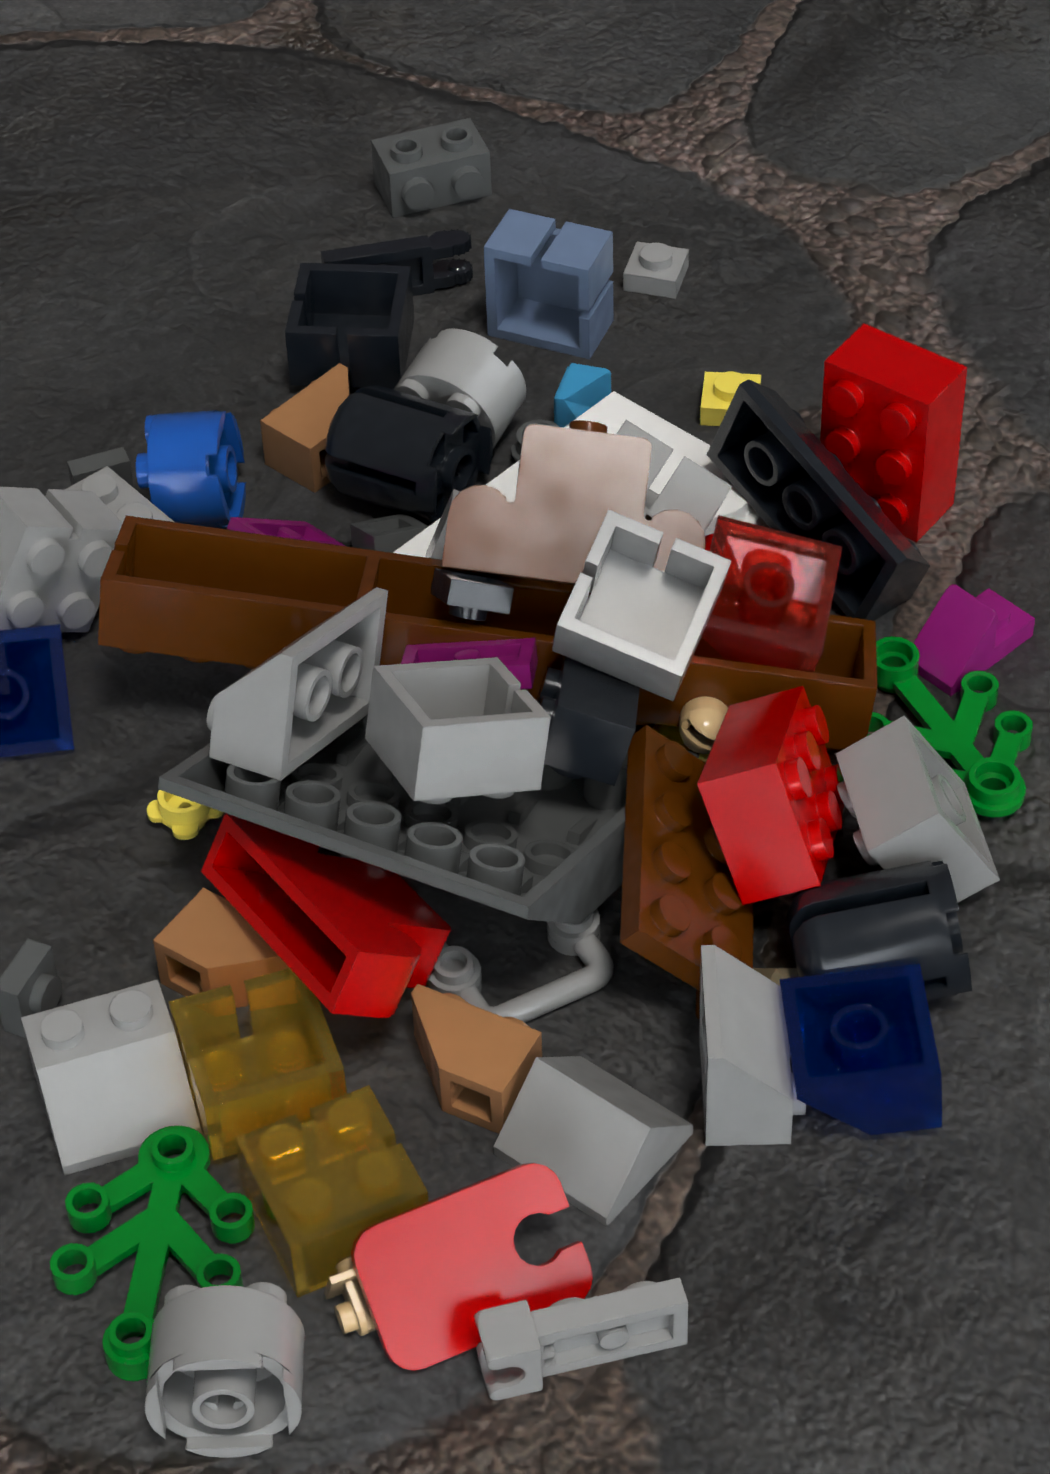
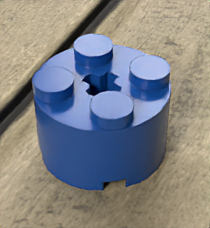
(193, 467)

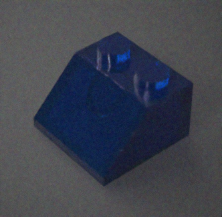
(865, 1048)

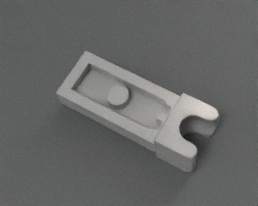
(577, 1333)

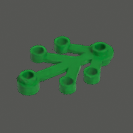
(991, 781)
(152, 1236)

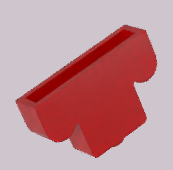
(333, 920)

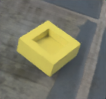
(718, 393)

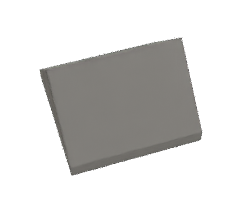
(590, 1132)

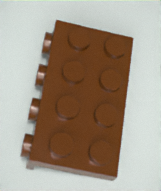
(673, 866)

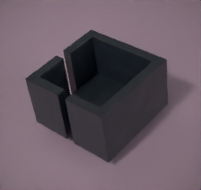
(353, 319)

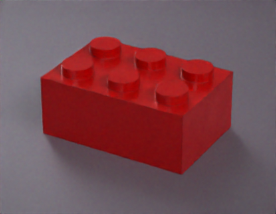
(895, 424)
(773, 794)

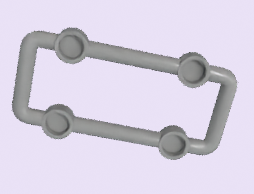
(460, 972)

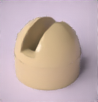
(706, 717)

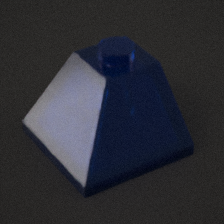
(34, 692)

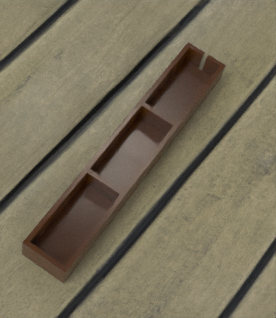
(253, 594)

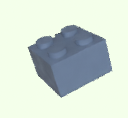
(549, 283)

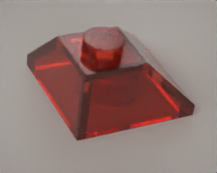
(772, 597)

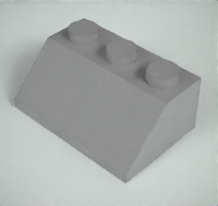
(301, 694)

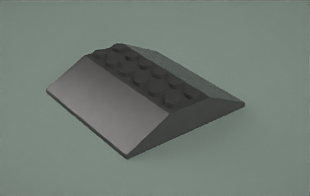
(528, 854)

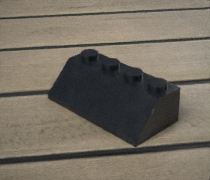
(809, 493)

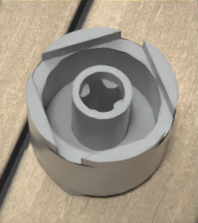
(465, 374)
(225, 1368)

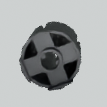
(404, 451)
(883, 922)

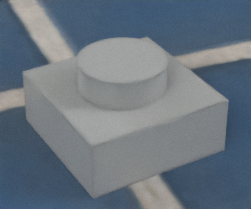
(656, 269)

